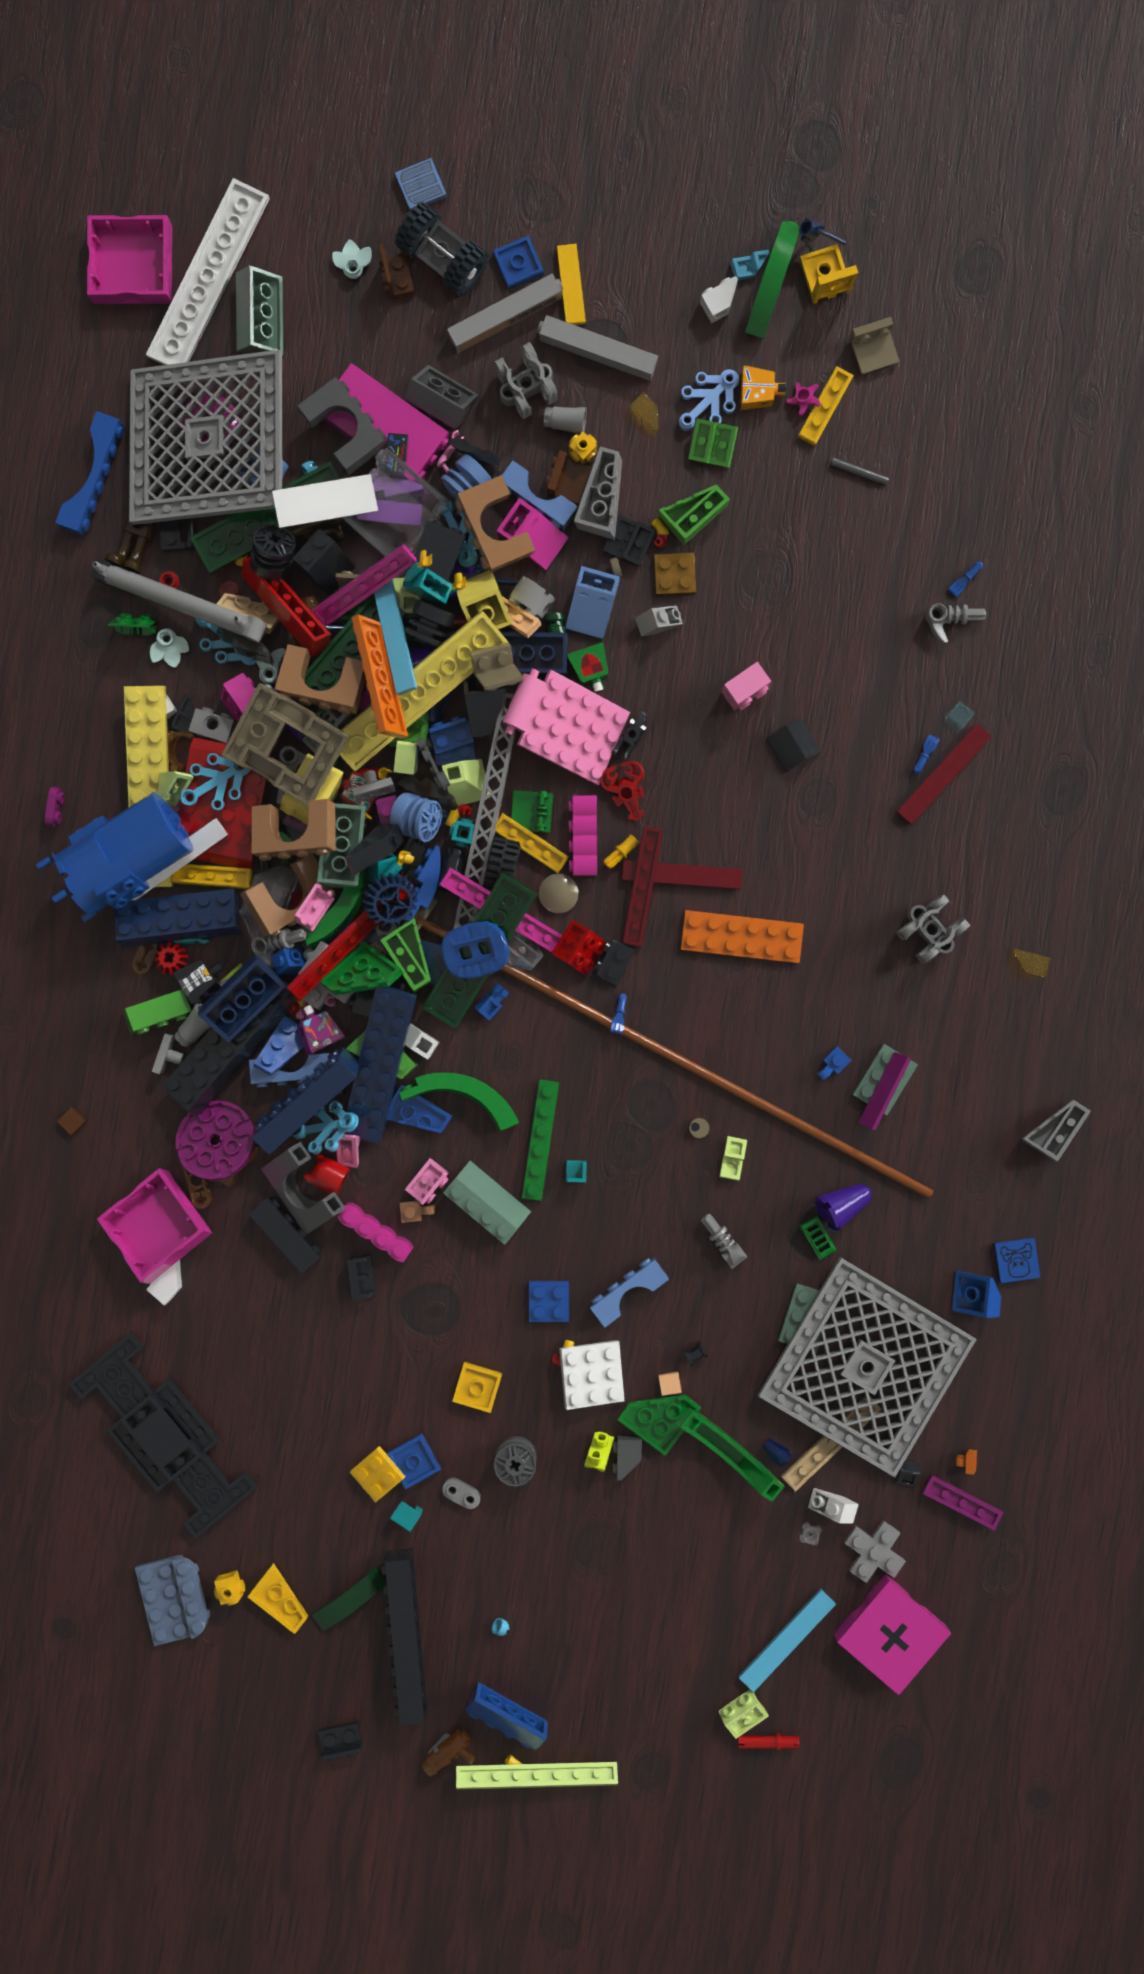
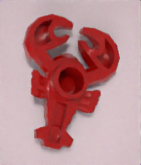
(626, 788)

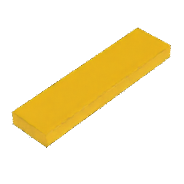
(571, 284)
(829, 400)
(531, 843)
(213, 876)

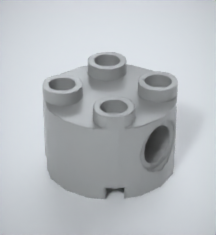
(531, 597)

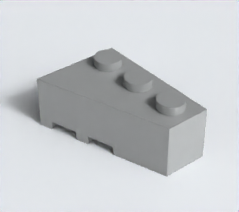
(1058, 1130)

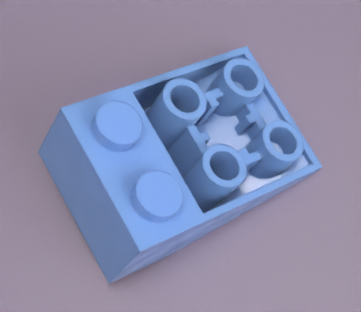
(592, 602)

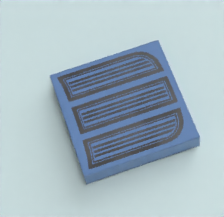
(420, 184)

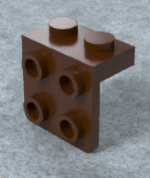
(567, 478)

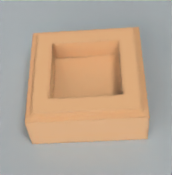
(669, 1383)

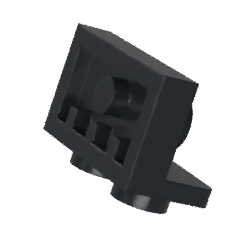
(614, 963)
(340, 1741)

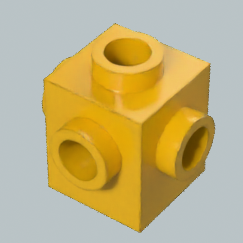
(585, 454)
(229, 1588)

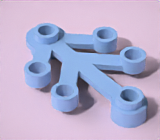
(710, 396)

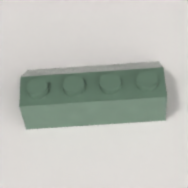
(259, 311)
(349, 831)
(487, 1202)

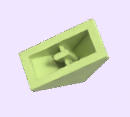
(406, 757)
(172, 785)

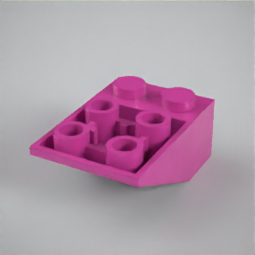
(544, 535)

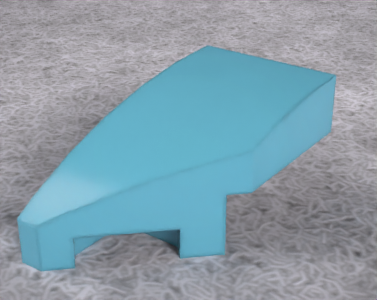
(748, 266)

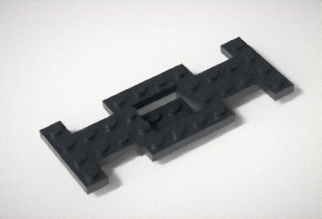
(155, 1440)

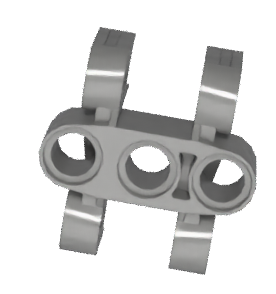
(531, 375)
(933, 941)

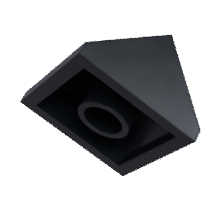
(793, 745)

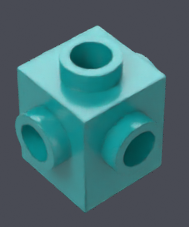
(455, 832)

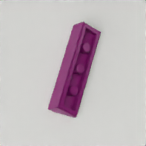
(884, 1090)

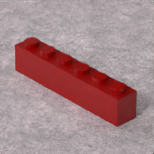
(289, 610)

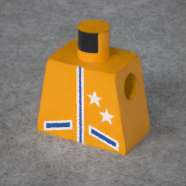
(759, 388)

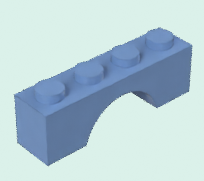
(558, 510)
(283, 1077)
(648, 1275)

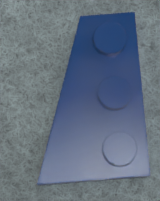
(280, 1047)
(418, 1113)

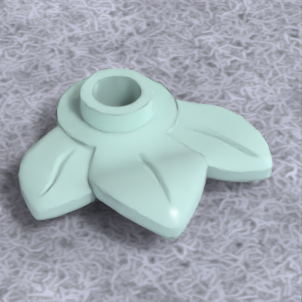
(352, 257)
(170, 650)
(264, 667)

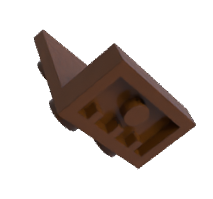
(395, 274)

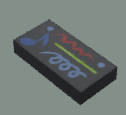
(398, 444)

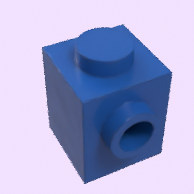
(288, 961)

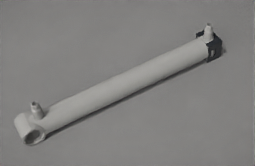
(112, 575)

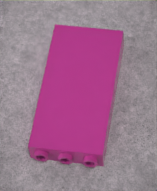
(391, 416)

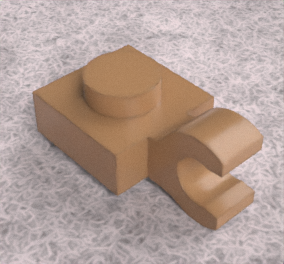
(413, 1211)

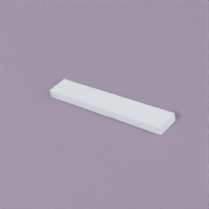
(201, 841)

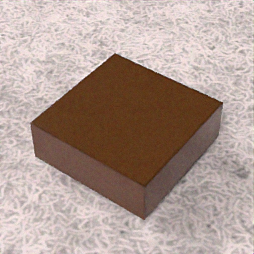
(71, 1121)

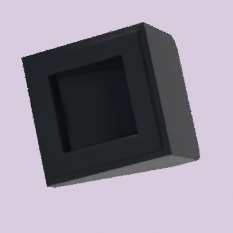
(908, 1473)

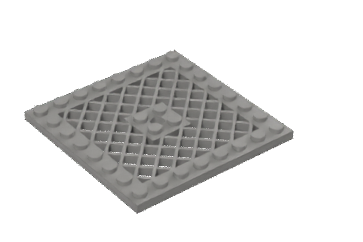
(147, 384)
(920, 1409)

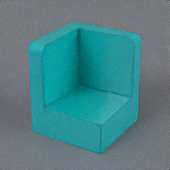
(576, 1170)
(406, 1515)

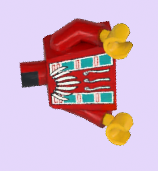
(355, 780)

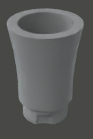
(566, 418)
(191, 1028)

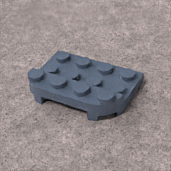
(172, 1599)

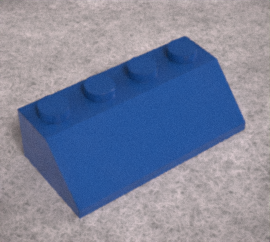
(507, 1717)

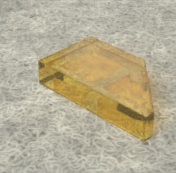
(646, 411)
(1032, 963)

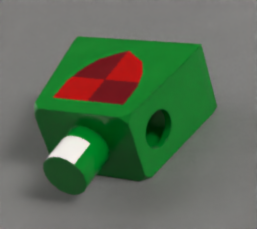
(590, 666)

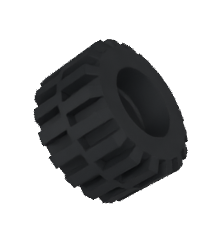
(502, 858)

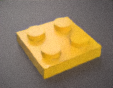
(477, 1387)
(377, 1474)

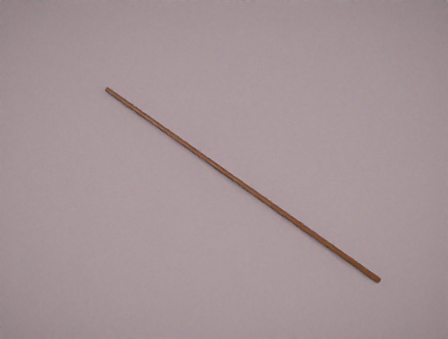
(700, 1071)

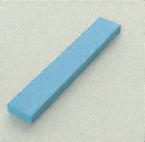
(395, 639)
(787, 1640)

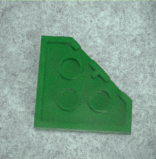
(361, 971)
(657, 1418)

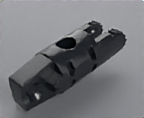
(634, 727)

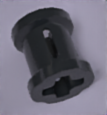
(695, 1353)

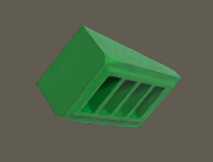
(808, 1224)

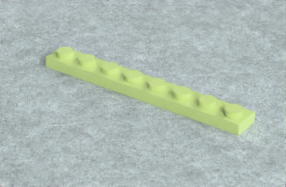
(536, 1775)

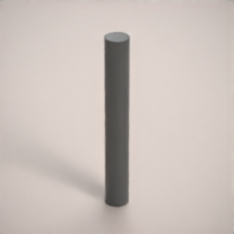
(859, 471)

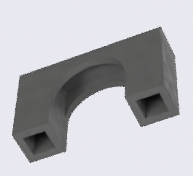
(335, 398)
(282, 1176)

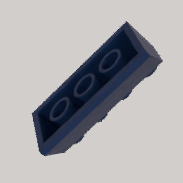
(241, 998)

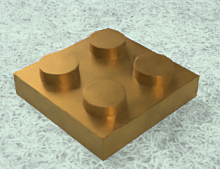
(675, 574)

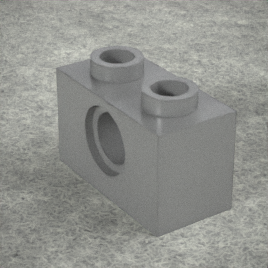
(202, 719)

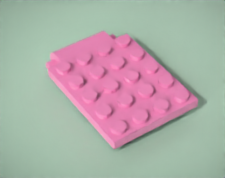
(565, 723)

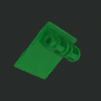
(127, 624)
(533, 810)

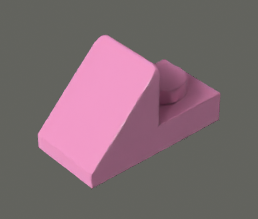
(348, 1150)

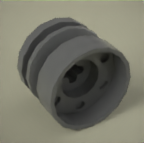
(521, 1451)

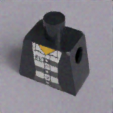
(199, 980)

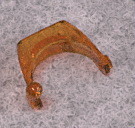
(172, 739)

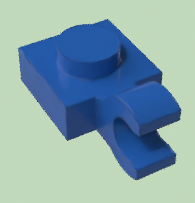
(490, 1004)
(835, 1062)

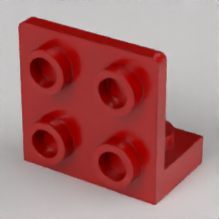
(579, 947)

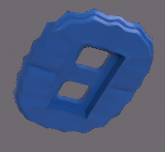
(479, 964)

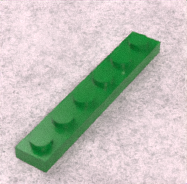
(540, 1140)

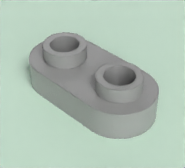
(462, 1491)

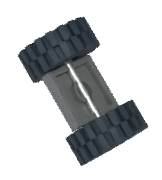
(440, 248)

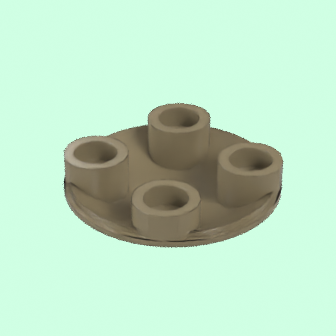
(558, 893)

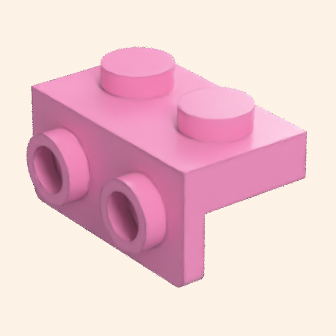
(426, 1182)

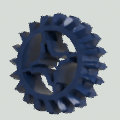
(388, 915)

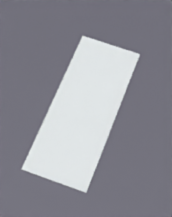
(325, 500)

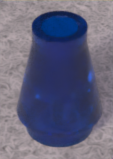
(777, 1452)

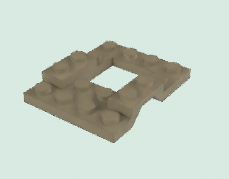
(260, 730)

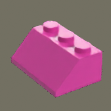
(237, 694)

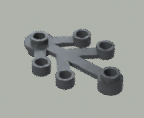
(439, 777)

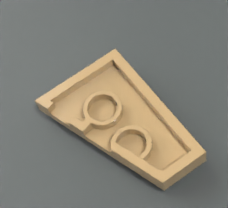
(250, 608)

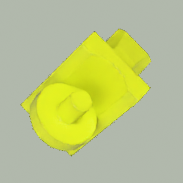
(599, 1451)

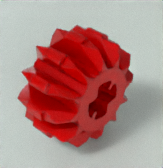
(164, 958)

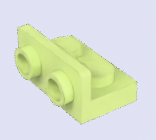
(743, 1713)

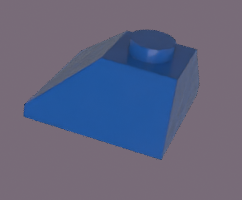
(976, 1295)

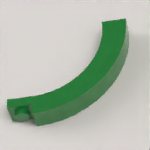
(773, 279)
(339, 915)
(467, 1086)
(731, 1452)

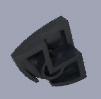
(475, 452)

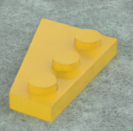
(278, 1600)

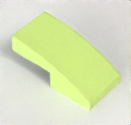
(733, 1158)

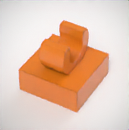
(968, 1461)

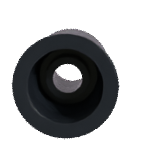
(455, 859)

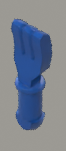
(959, 585)
(928, 748)
(618, 1021)

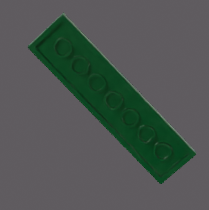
(233, 536)
(328, 667)
(506, 908)

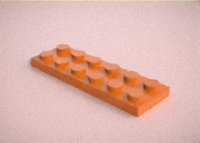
(379, 677)
(742, 936)

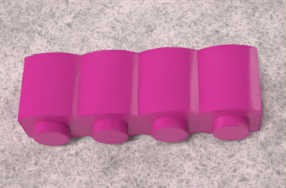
(584, 835)
(380, 1235)

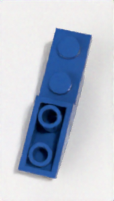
(427, 878)

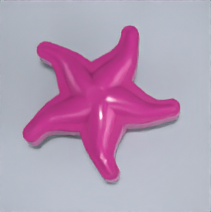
(804, 397)

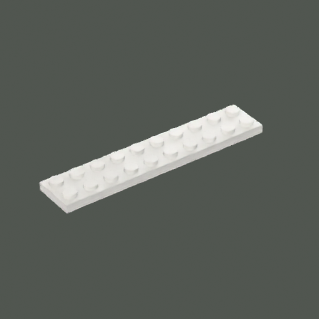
(208, 274)

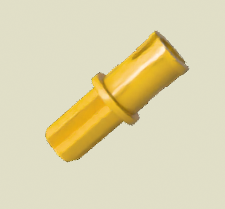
(621, 851)

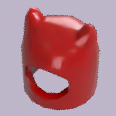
(327, 1175)

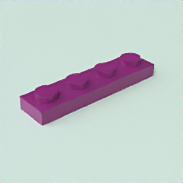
(962, 1502)

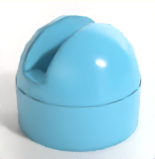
(308, 467)
(500, 1627)

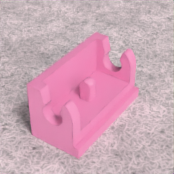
(314, 907)

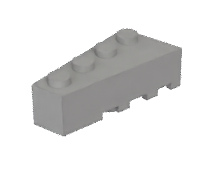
(601, 496)

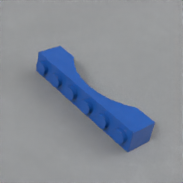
(76, 512)

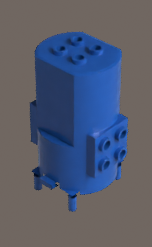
(118, 855)

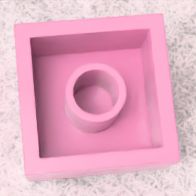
(745, 686)

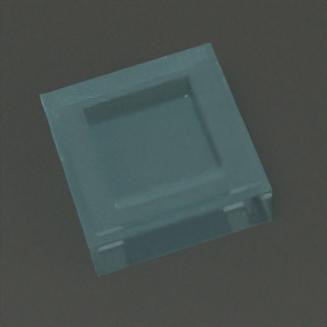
(960, 714)

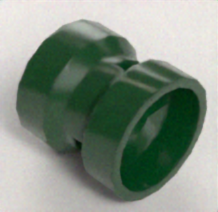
(554, 623)

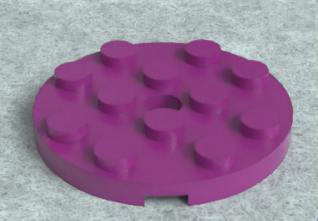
(226, 1157)

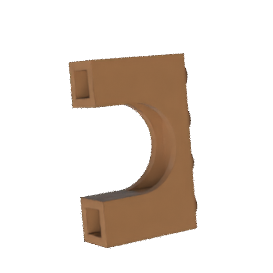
(494, 553)
(343, 696)
(317, 839)
(267, 913)

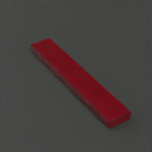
(943, 774)
(689, 875)
(642, 886)

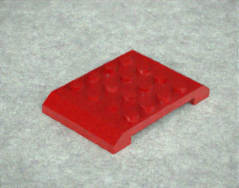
(235, 817)

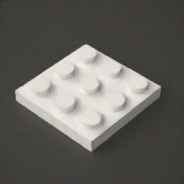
(591, 1374)

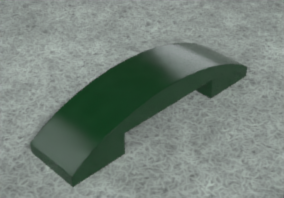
(350, 1600)

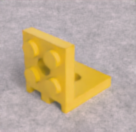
(828, 285)

